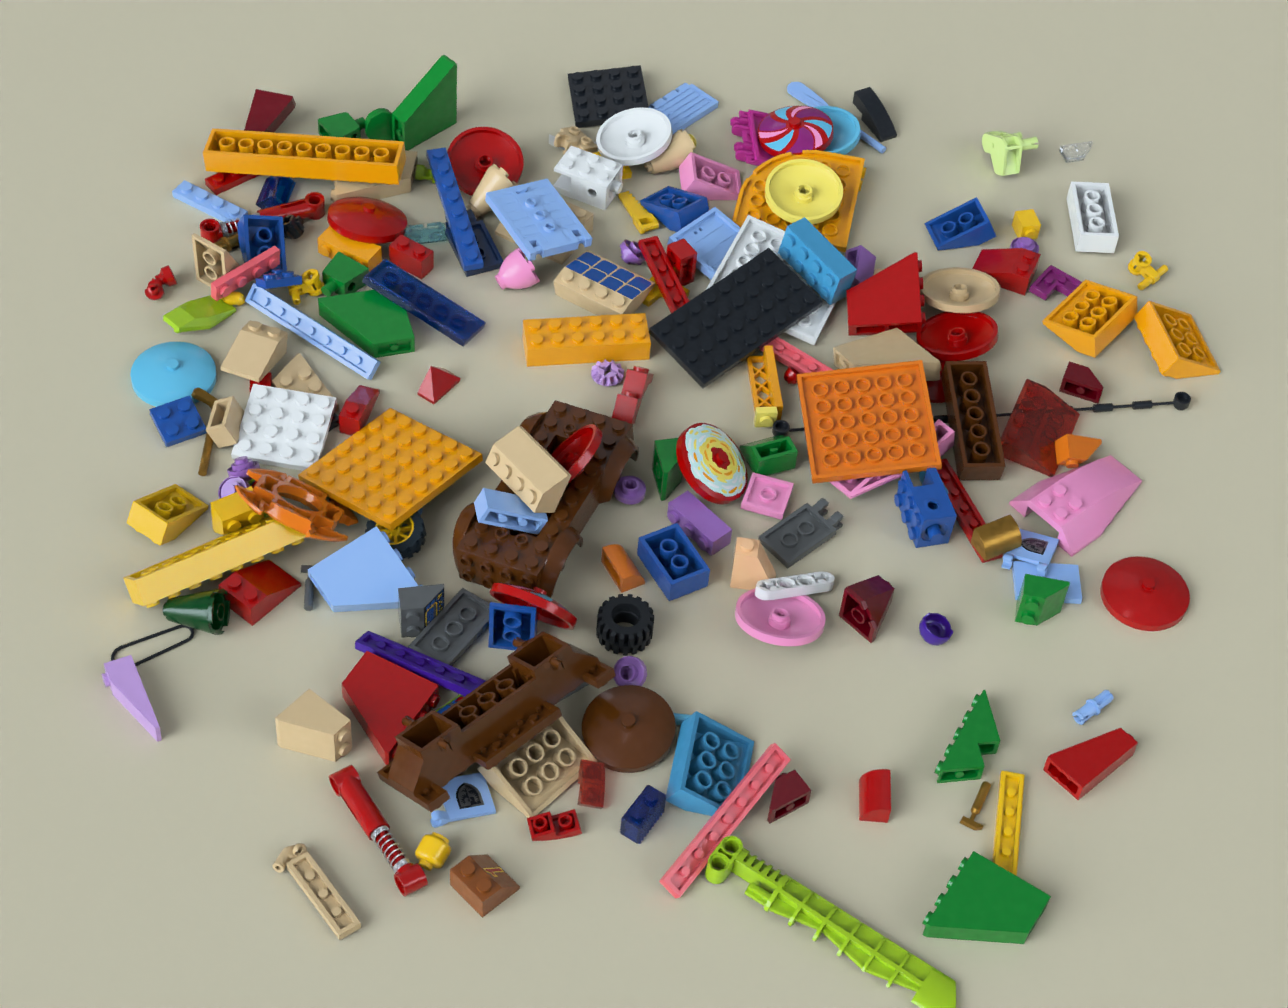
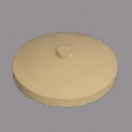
(960, 290)

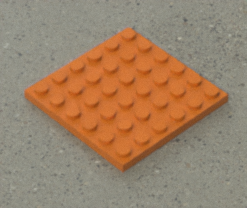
(868, 421)

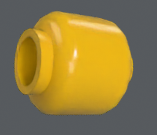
(433, 851)

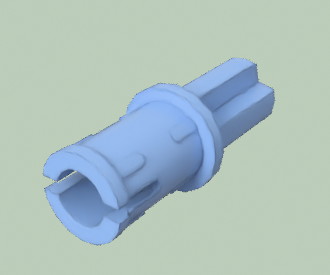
(1092, 707)

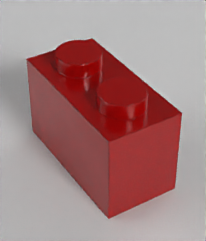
(411, 256)

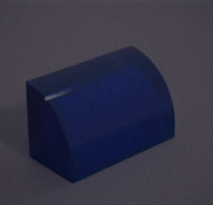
(275, 191)

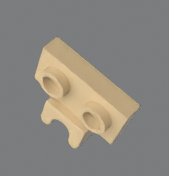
(574, 137)

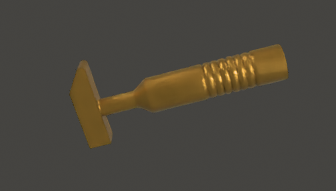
(976, 807)

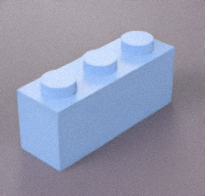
(507, 511)

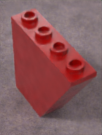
(888, 300)
(382, 696)

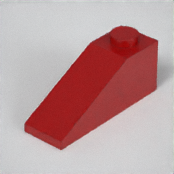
(357, 409)

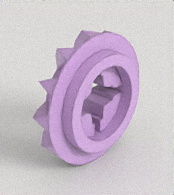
(612, 378)

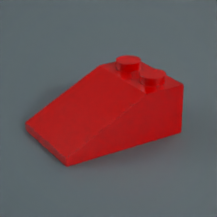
(1010, 267)
(258, 590)

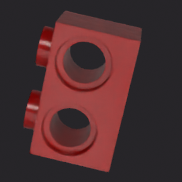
(683, 260)

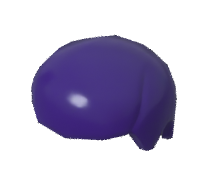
(935, 629)

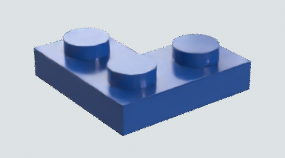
(278, 278)

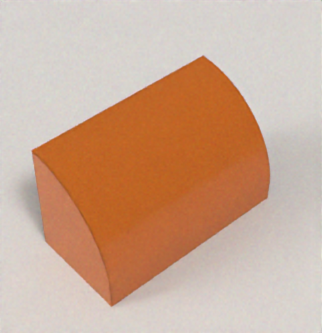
(621, 567)

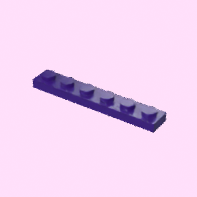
(418, 663)

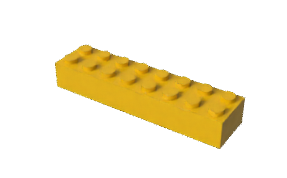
(209, 561)

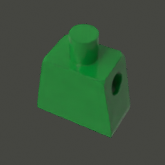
(341, 126)
(343, 275)

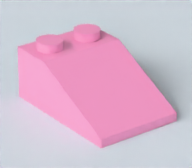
(709, 178)

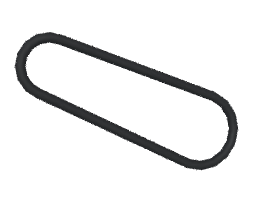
(152, 636)

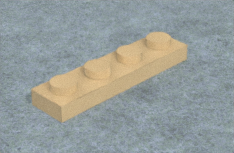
(323, 895)

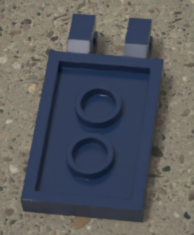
(487, 247)

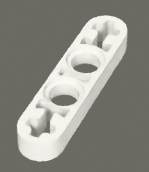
(794, 585)

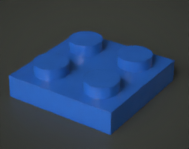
(177, 421)

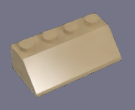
(529, 470)

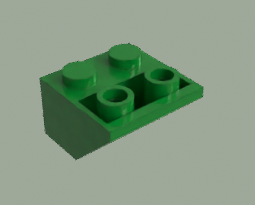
(770, 455)

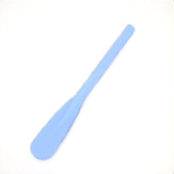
(811, 99)

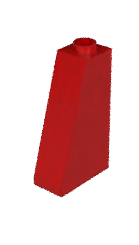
(1090, 762)

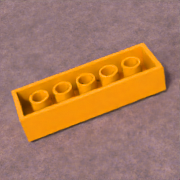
(586, 339)

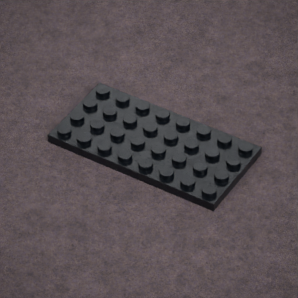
(735, 317)

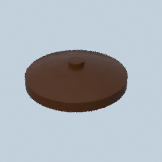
(629, 728)

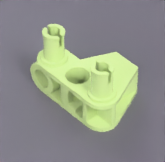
(1007, 150)

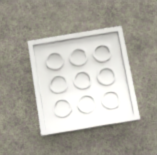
(284, 427)

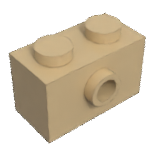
(225, 422)

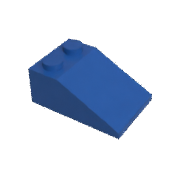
(675, 207)
(961, 227)
(259, 234)
(509, 622)

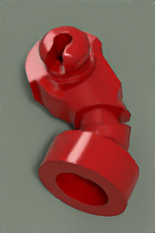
(154, 289)

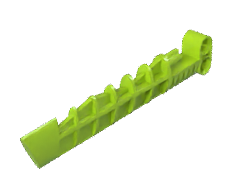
(858, 941)

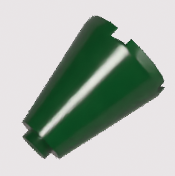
(200, 610)

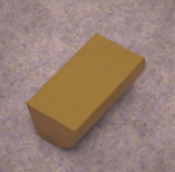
(996, 537)

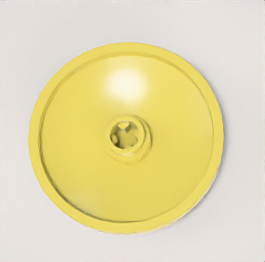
(803, 190)

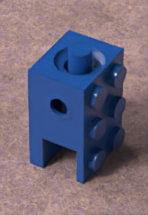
(926, 509)

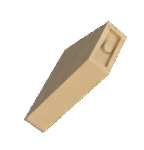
(377, 190)
(885, 348)

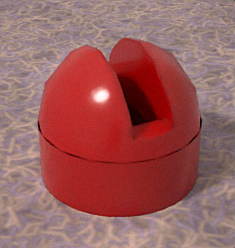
(791, 375)

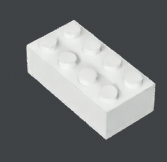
(1092, 217)

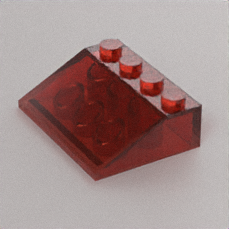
(1035, 425)

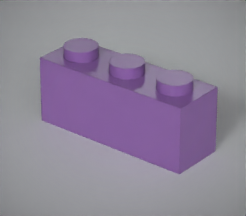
(699, 523)

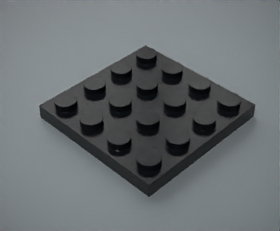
(604, 93)

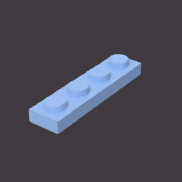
(207, 202)

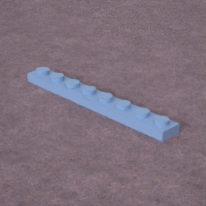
(313, 331)

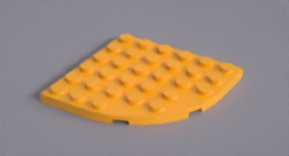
(835, 229)

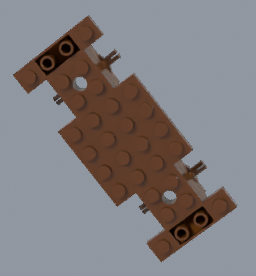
(491, 718)

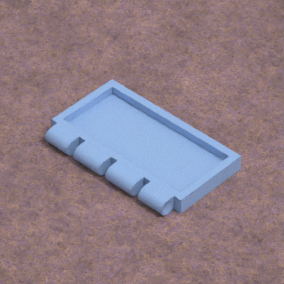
(685, 106)

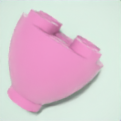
(516, 272)

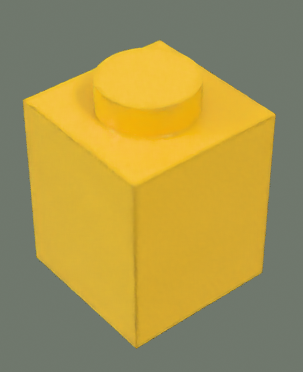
(1026, 224)

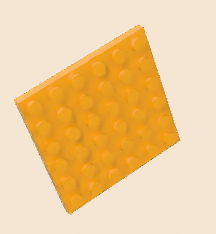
(391, 468)

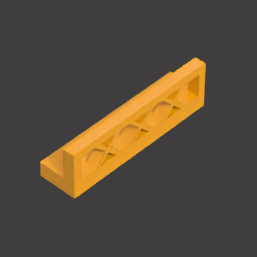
(768, 373)

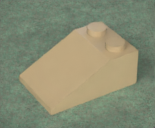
(210, 260)
(255, 351)

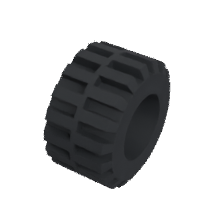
(626, 610)

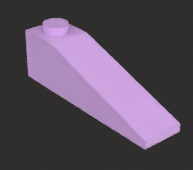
(130, 692)

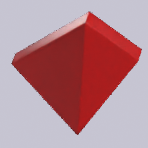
(437, 383)

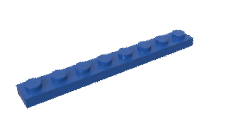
(454, 209)

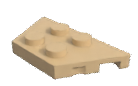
(300, 377)

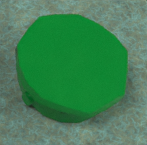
(379, 124)

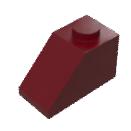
(1081, 383)
(788, 795)

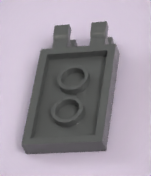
(801, 532)

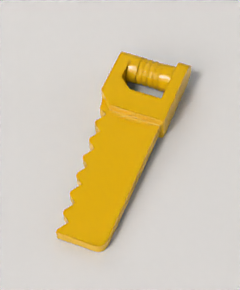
(638, 213)

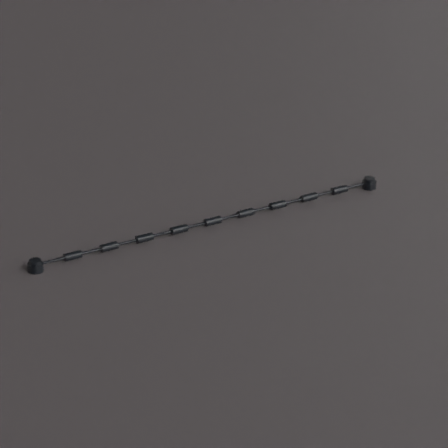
(1181, 402)

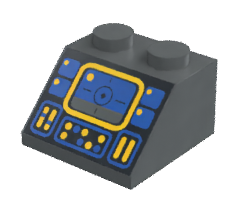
(418, 607)

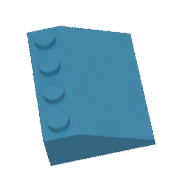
(707, 764)

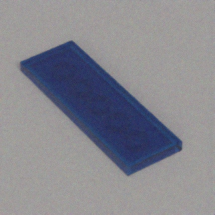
(424, 302)

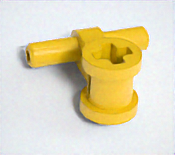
(1145, 269)
(307, 286)

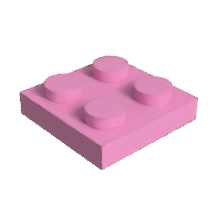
(767, 496)

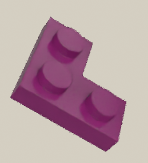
(1052, 280)

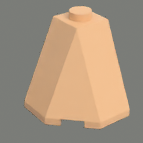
(750, 564)

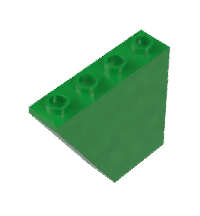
(429, 106)
(370, 322)
(986, 905)

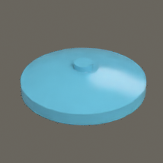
(845, 129)
(172, 372)

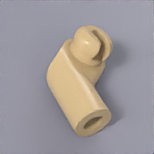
(287, 855)

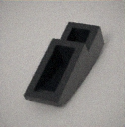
(874, 114)

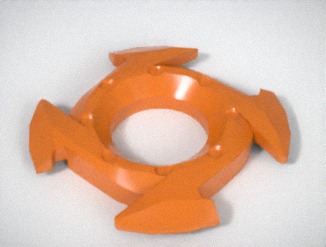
(314, 524)

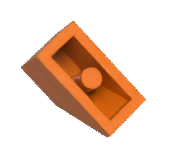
(1075, 449)

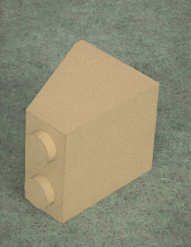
(314, 728)

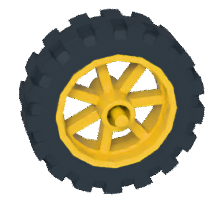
(405, 544)

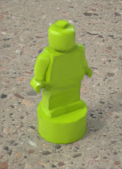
(423, 173)

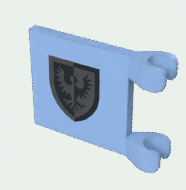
(1034, 549)
(467, 800)

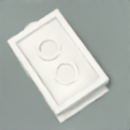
(588, 177)

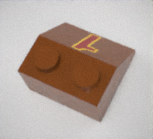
(482, 883)

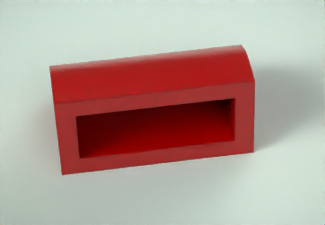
(875, 796)

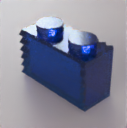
(643, 814)

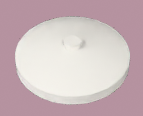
(634, 136)

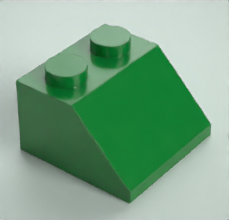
(666, 467)
(1040, 599)

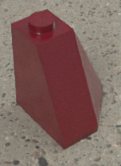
(268, 111)
(866, 605)

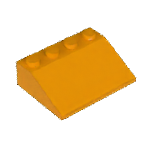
(1092, 317)
(1175, 342)

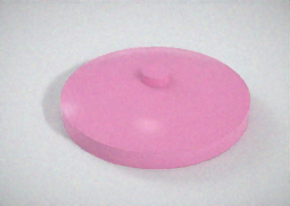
(780, 621)

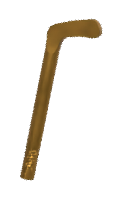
(208, 399)

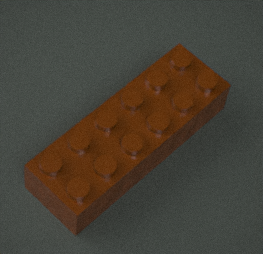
(973, 419)

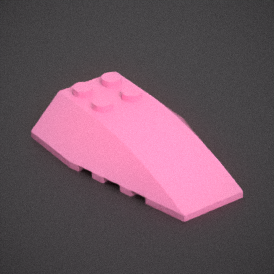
(1080, 501)

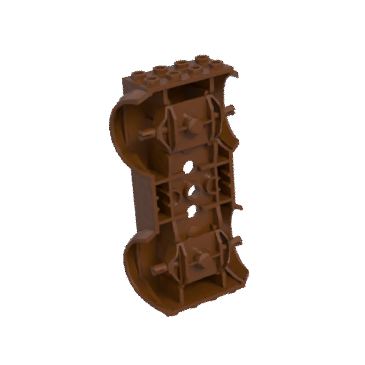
(510, 556)

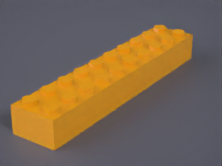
(305, 156)

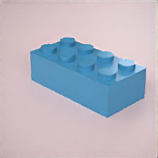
(817, 261)

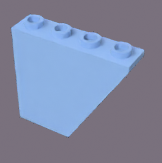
(362, 575)

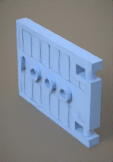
(538, 219)
(710, 238)

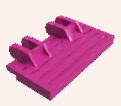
(747, 128)

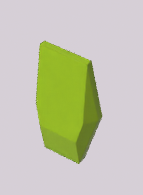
(198, 314)

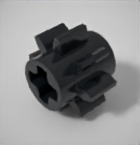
(293, 226)

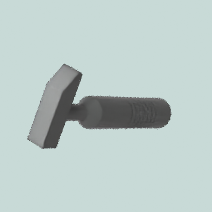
(309, 589)

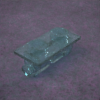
(433, 233)

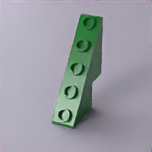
(972, 741)

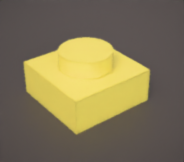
(765, 416)

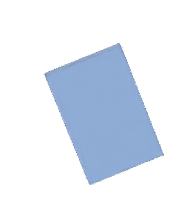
(1063, 572)

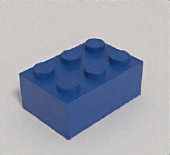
(673, 561)

